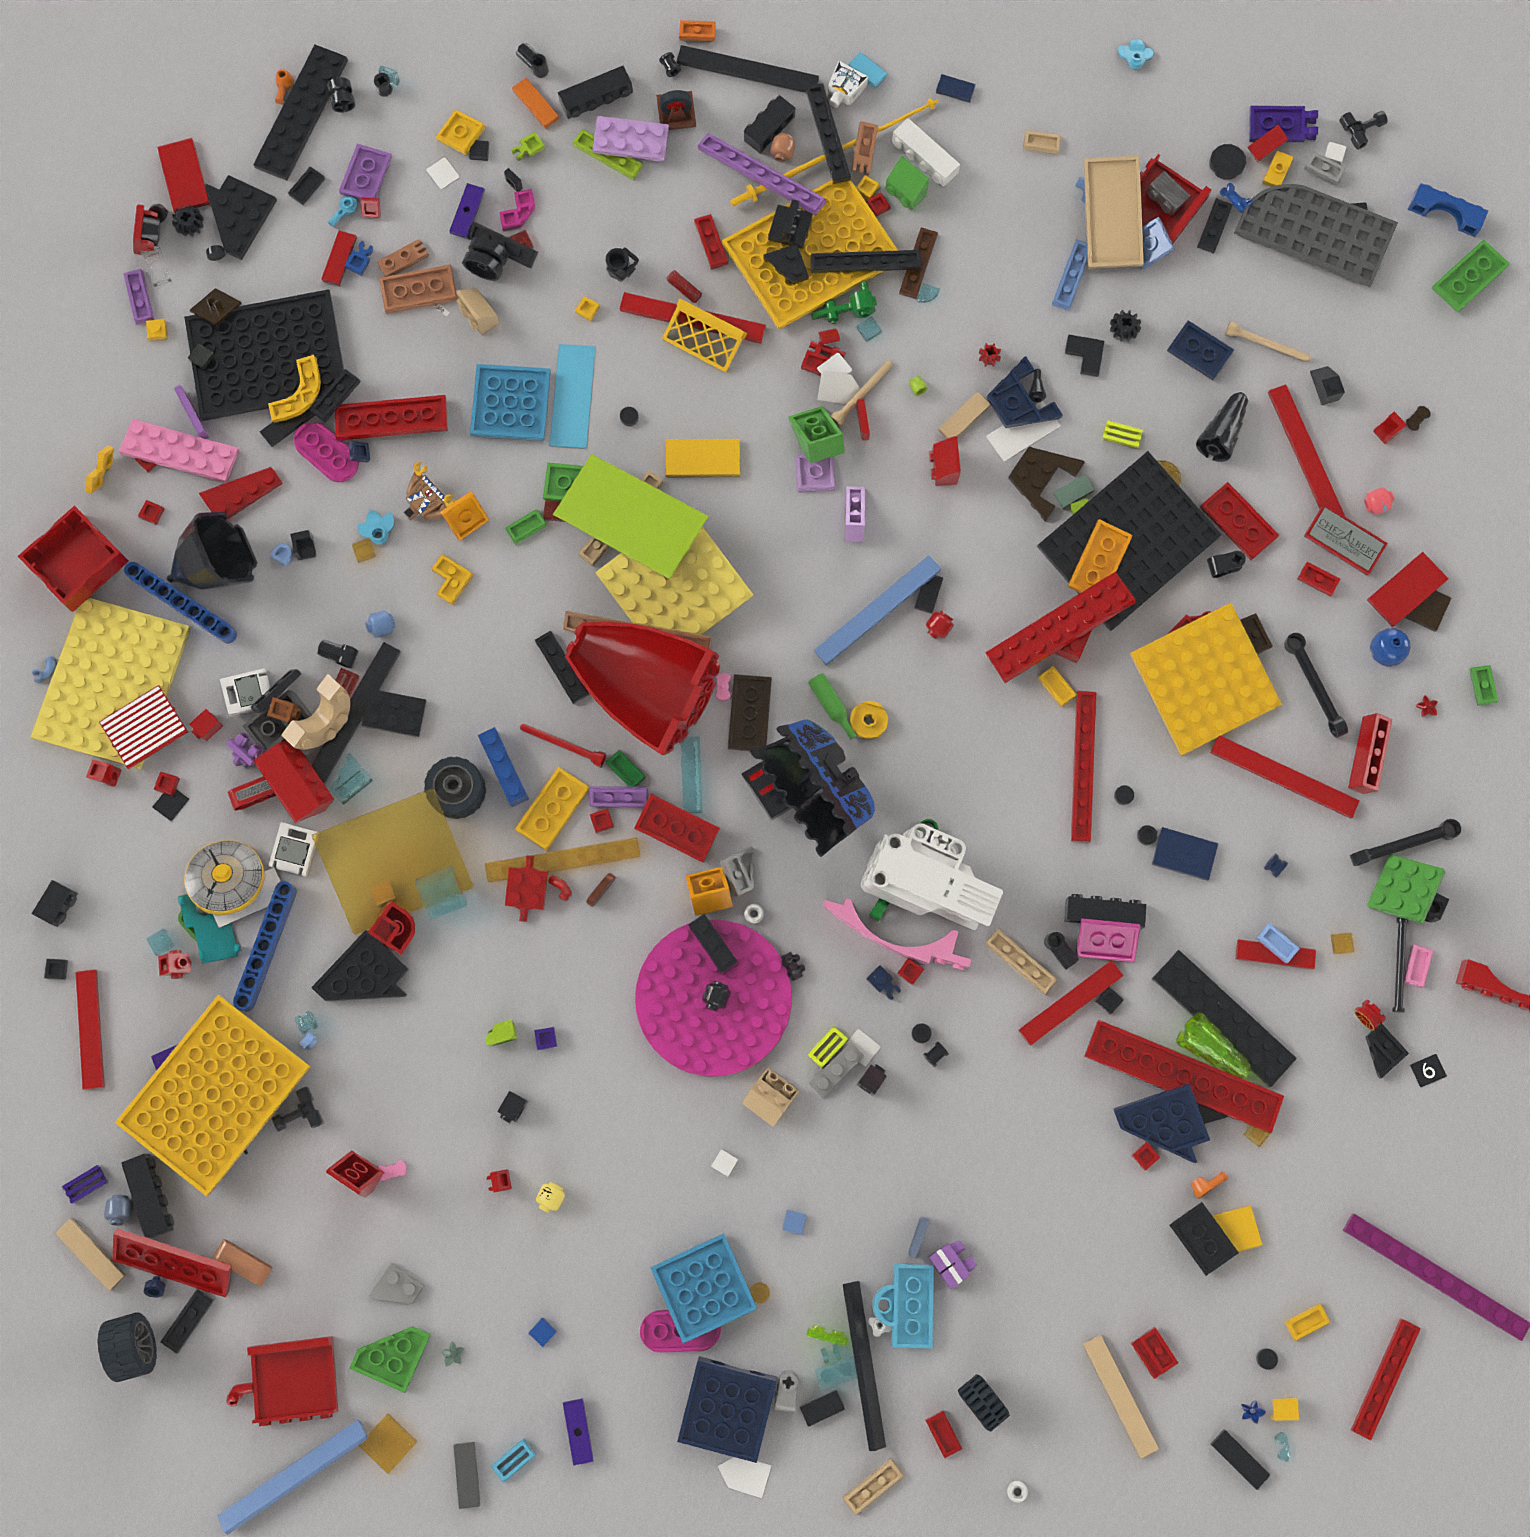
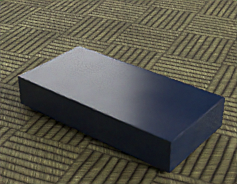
(955, 88)

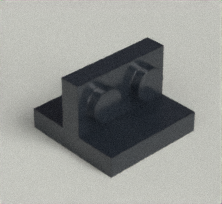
(790, 225)

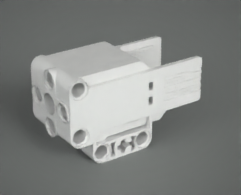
(929, 877)

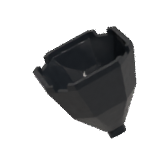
(212, 554)

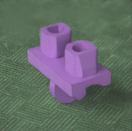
(242, 752)

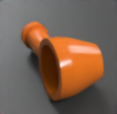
(283, 83)
(1202, 1186)

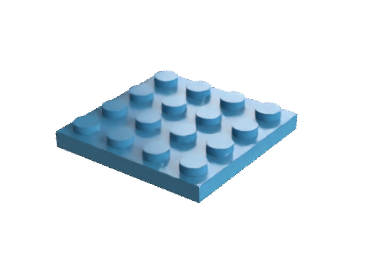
(510, 402)
(703, 1288)

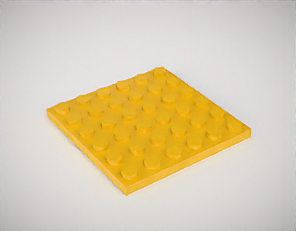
(1205, 678)

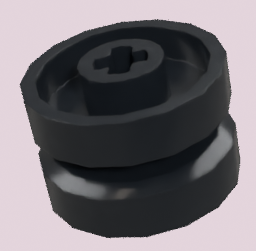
(485, 258)

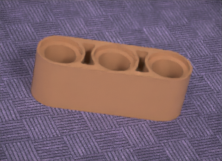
(243, 1262)

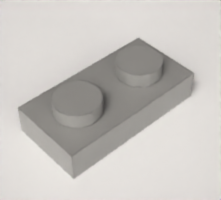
(1324, 168)

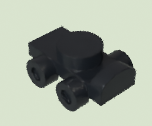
(793, 969)

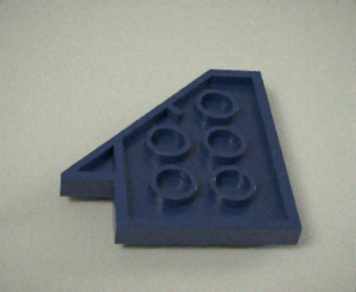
(1166, 1120)

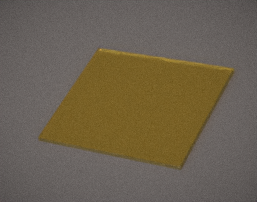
(383, 855)

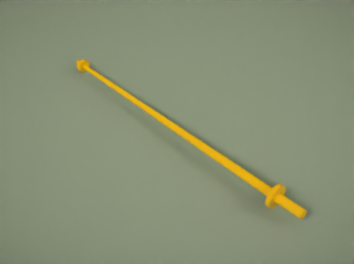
(753, 192)

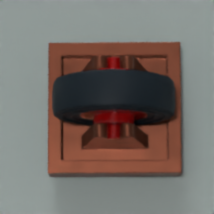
(676, 109)

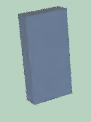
(918, 1236)

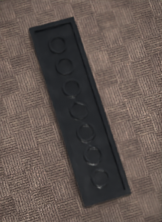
(300, 113)
(1200, 994)

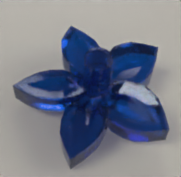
(1253, 1412)

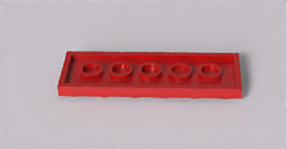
(391, 417)
(171, 1262)

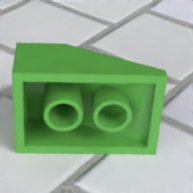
(817, 434)

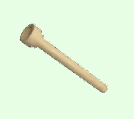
(1234, 330)
(839, 416)

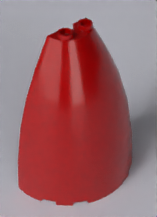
(645, 678)

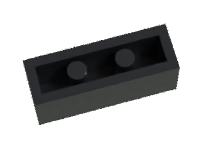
(769, 123)
(713, 944)

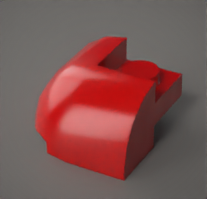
(393, 927)

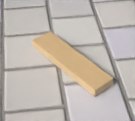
(1021, 961)
(90, 1254)

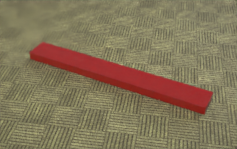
(664, 311)
(1304, 448)
(1083, 766)
(1285, 776)

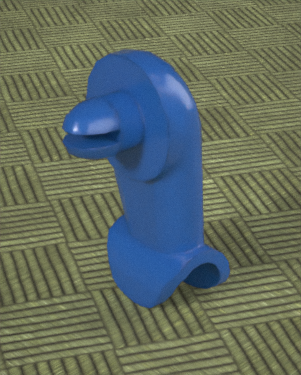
(1239, 202)

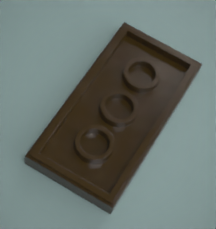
(749, 712)

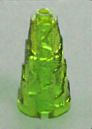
(1206, 1041)

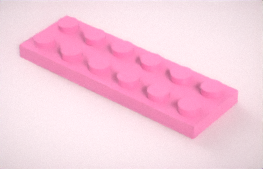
(179, 451)

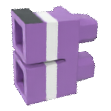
(956, 1272)

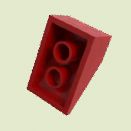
(356, 1173)

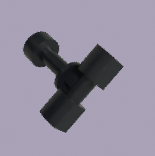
(1358, 128)
(305, 1109)

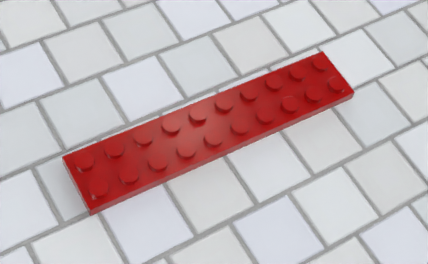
(1171, 1069)

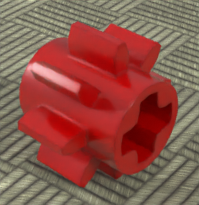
(989, 349)

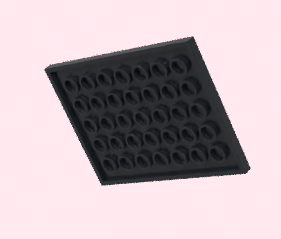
(259, 352)

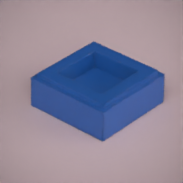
(542, 1332)

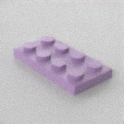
(630, 138)

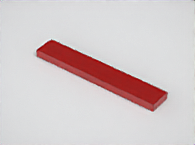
(1070, 1002)
(89, 1029)
(1385, 1379)

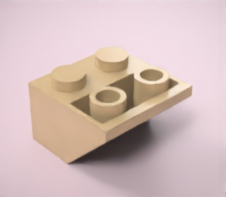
(477, 310)
(770, 1097)

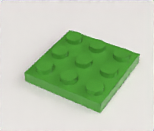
(1406, 888)

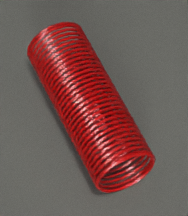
(677, 278)

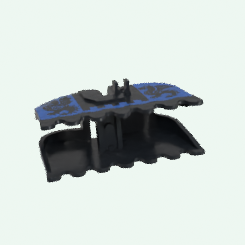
(805, 764)

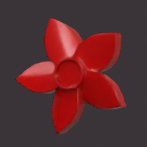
(1427, 706)

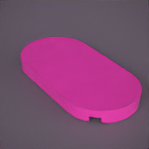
(324, 452)
(661, 1335)

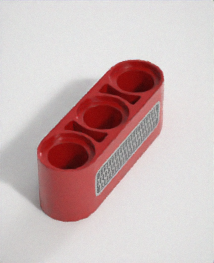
(250, 794)

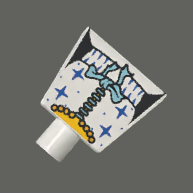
(846, 85)

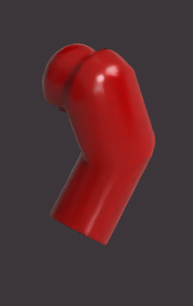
(562, 885)

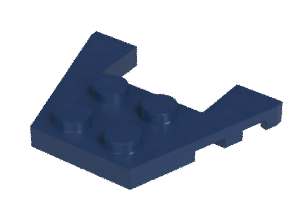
(1014, 404)

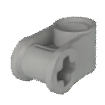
(786, 1395)

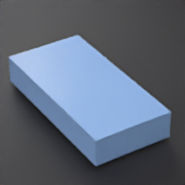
(1277, 943)

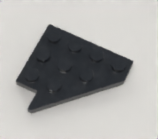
(239, 213)
(362, 973)

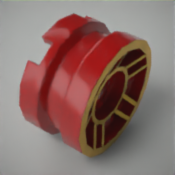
(1369, 1015)

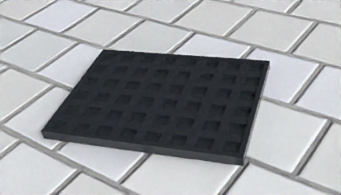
(1159, 515)

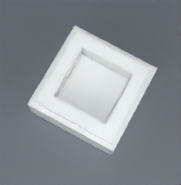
(1335, 152)
(724, 1162)

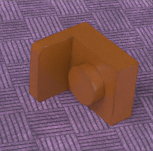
(284, 710)

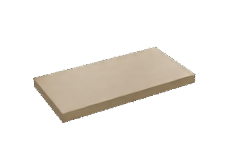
(1113, 212)

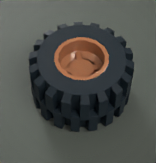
(983, 1402)

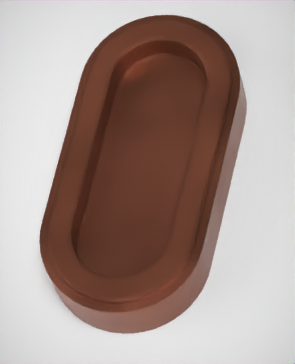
(600, 890)

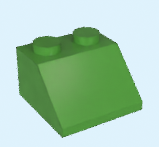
(907, 184)

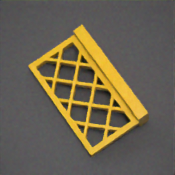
(706, 319)

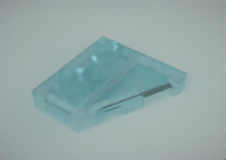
(350, 780)

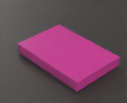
(1107, 940)

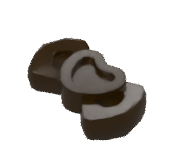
(1417, 418)

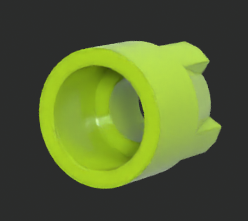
(918, 385)

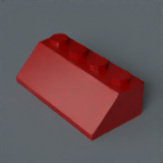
(294, 781)

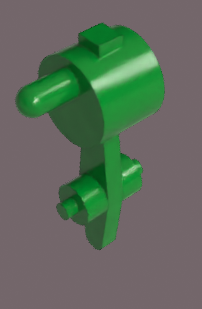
(861, 303)

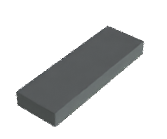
(466, 1475)

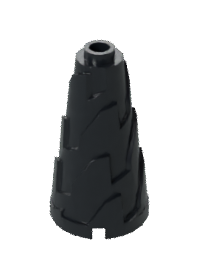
(1222, 432)

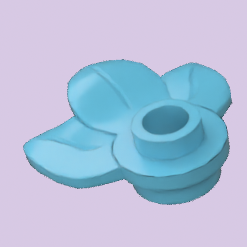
(1135, 53)
(376, 524)

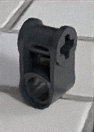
(1222, 564)

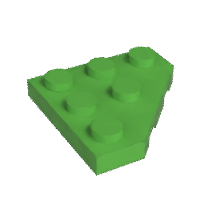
(392, 1358)

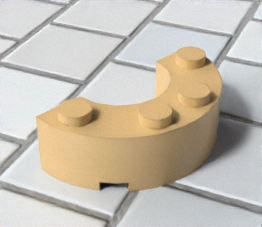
(325, 721)

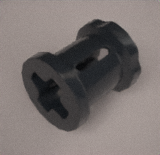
(669, 64)
(383, 84)
(936, 1054)

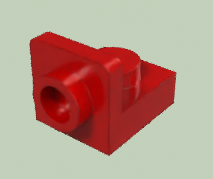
(103, 773)

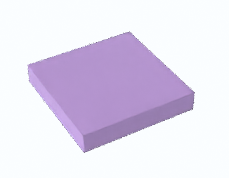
(814, 475)

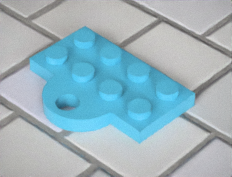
(908, 1306)

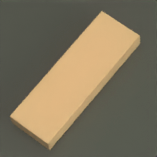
(964, 416)
(873, 1486)

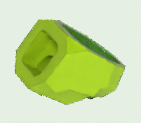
(501, 1033)

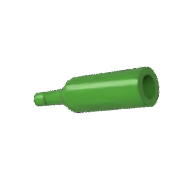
(831, 702)

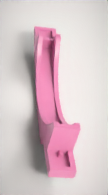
(940, 950)

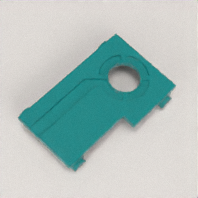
(213, 941)

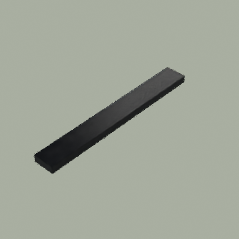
(745, 69)
(372, 679)
(864, 1366)

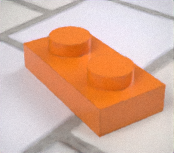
(697, 30)

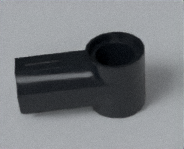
(533, 60)
(342, 654)
(1062, 951)

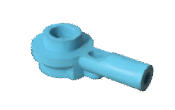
(347, 206)

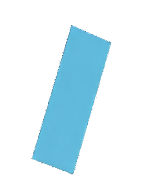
(572, 396)

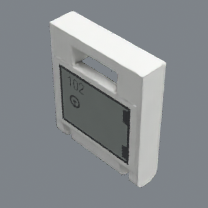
(248, 690)
(293, 852)

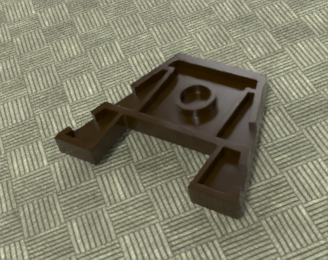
(1035, 472)

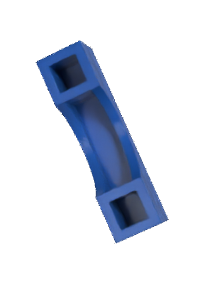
(1468, 216)
(503, 767)

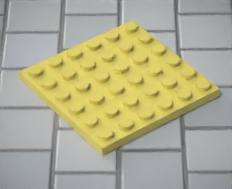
(692, 600)

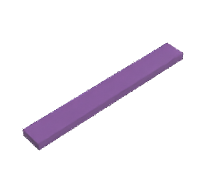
(761, 173)

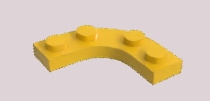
(303, 397)

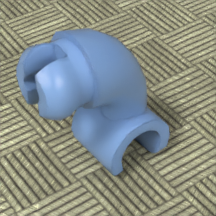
(49, 670)

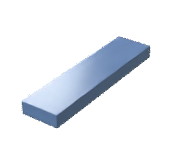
(1071, 276)

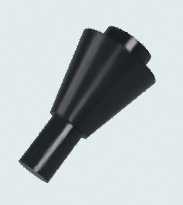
(1037, 391)

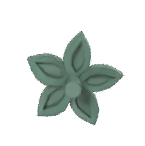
(452, 1354)

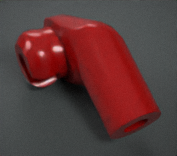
(237, 1392)

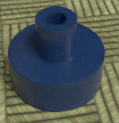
(154, 1288)

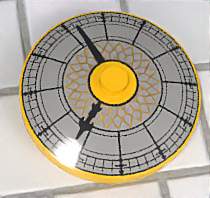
(224, 877)

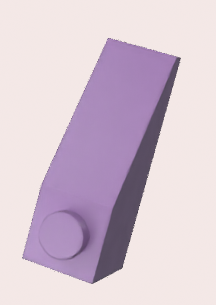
(855, 514)

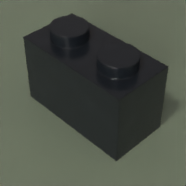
(55, 903)

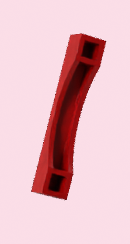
(1480, 978)

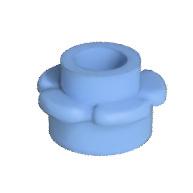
(308, 1041)

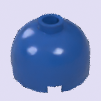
(1390, 647)

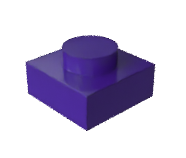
(545, 1038)

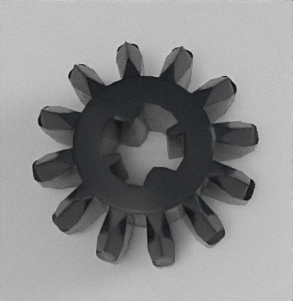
(187, 220)
(1125, 325)

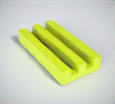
(1125, 428)
(816, 1059)

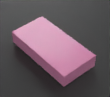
(1418, 966)

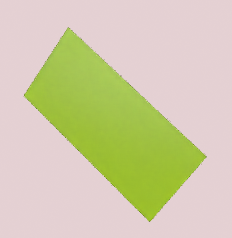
(630, 516)

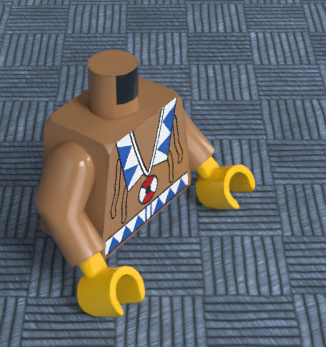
(425, 496)

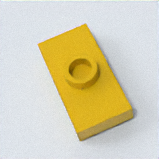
(1277, 169)

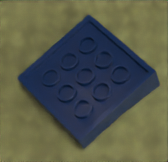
(727, 1409)

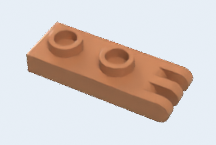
(864, 147)
(403, 258)

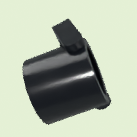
(618, 263)

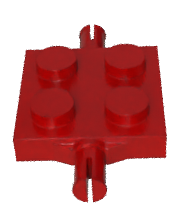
(526, 888)

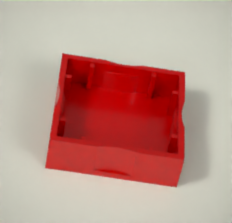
(73, 559)

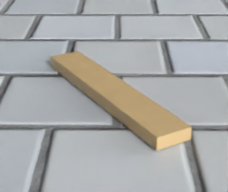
(595, 548)
(1120, 1396)

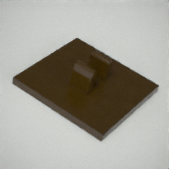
(215, 306)

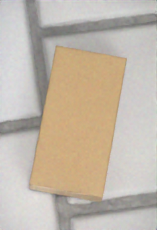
(1042, 142)

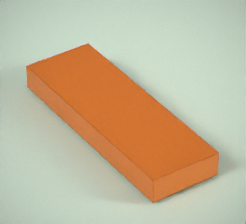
(535, 103)

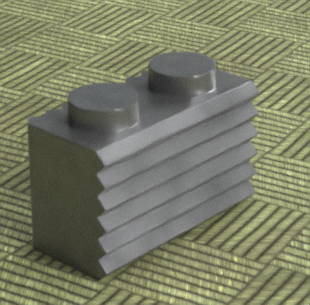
(1167, 193)

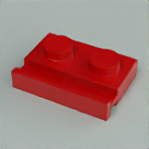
(1154, 1353)

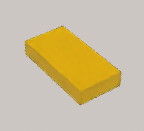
(1057, 686)
(1307, 1322)

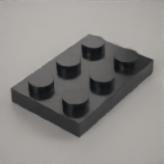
(394, 713)
(1204, 1238)

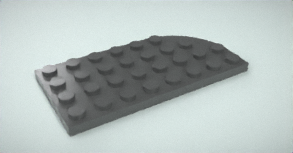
(1318, 230)

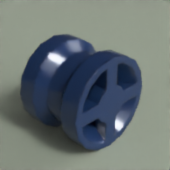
(1275, 865)

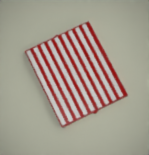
(143, 727)

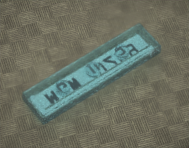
(691, 775)

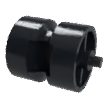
(341, 94)

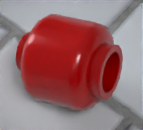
(939, 625)

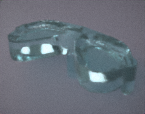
(1284, 1453)

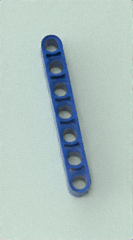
(172, 599)
(267, 955)

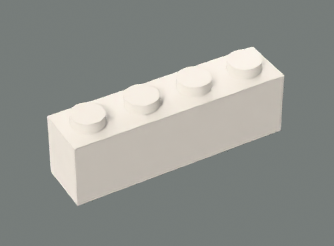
(925, 152)

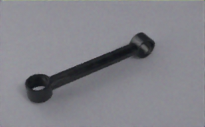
(1335, 722)
(1367, 855)

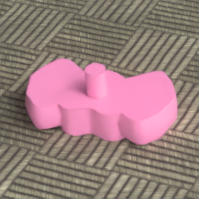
(723, 686)
(396, 1170)

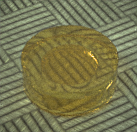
(760, 1292)

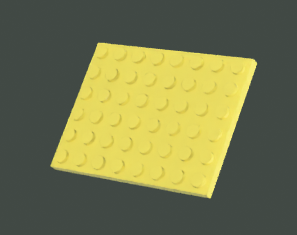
(104, 665)

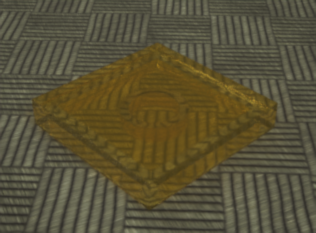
(388, 1443)

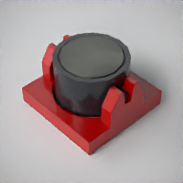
(145, 230)

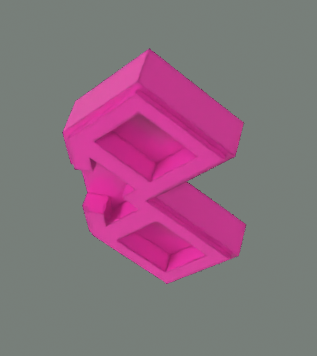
(517, 217)

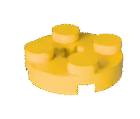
(862, 711)

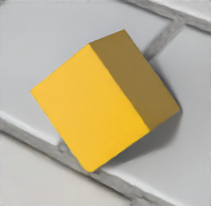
(1285, 1409)

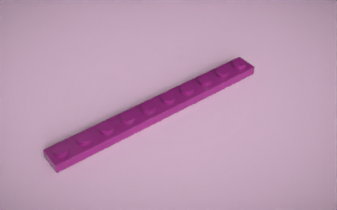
(1437, 1277)

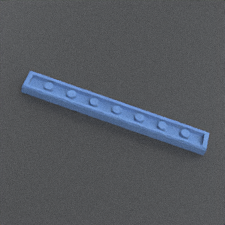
(877, 610)
(292, 1477)

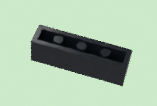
(595, 92)
(1105, 910)
(147, 1195)

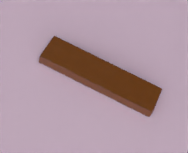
(913, 278)

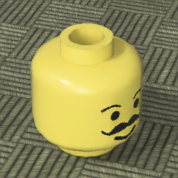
(550, 1197)

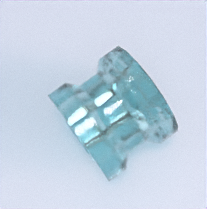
(306, 1022)

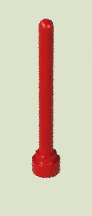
(596, 757)

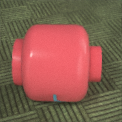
(1379, 501)

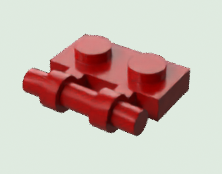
(815, 359)

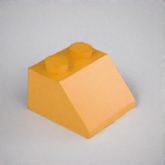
(709, 891)

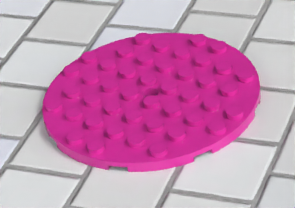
(707, 1040)

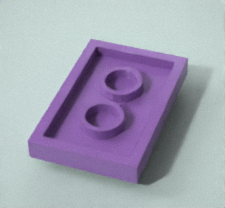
(365, 172)

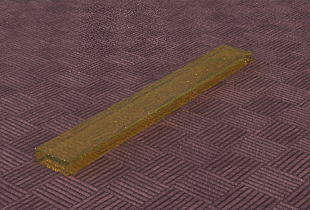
(568, 858)

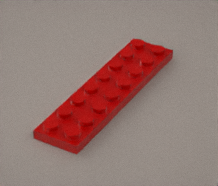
(1060, 627)

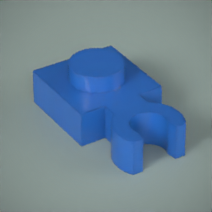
(358, 260)

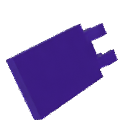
(1291, 119)

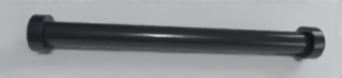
(1400, 965)

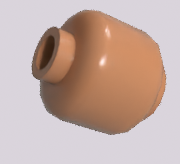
(782, 147)

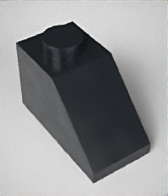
(1327, 385)
(872, 1079)

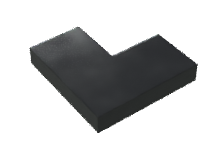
(1089, 349)

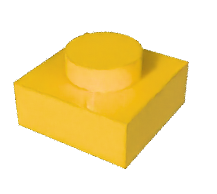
(156, 329)

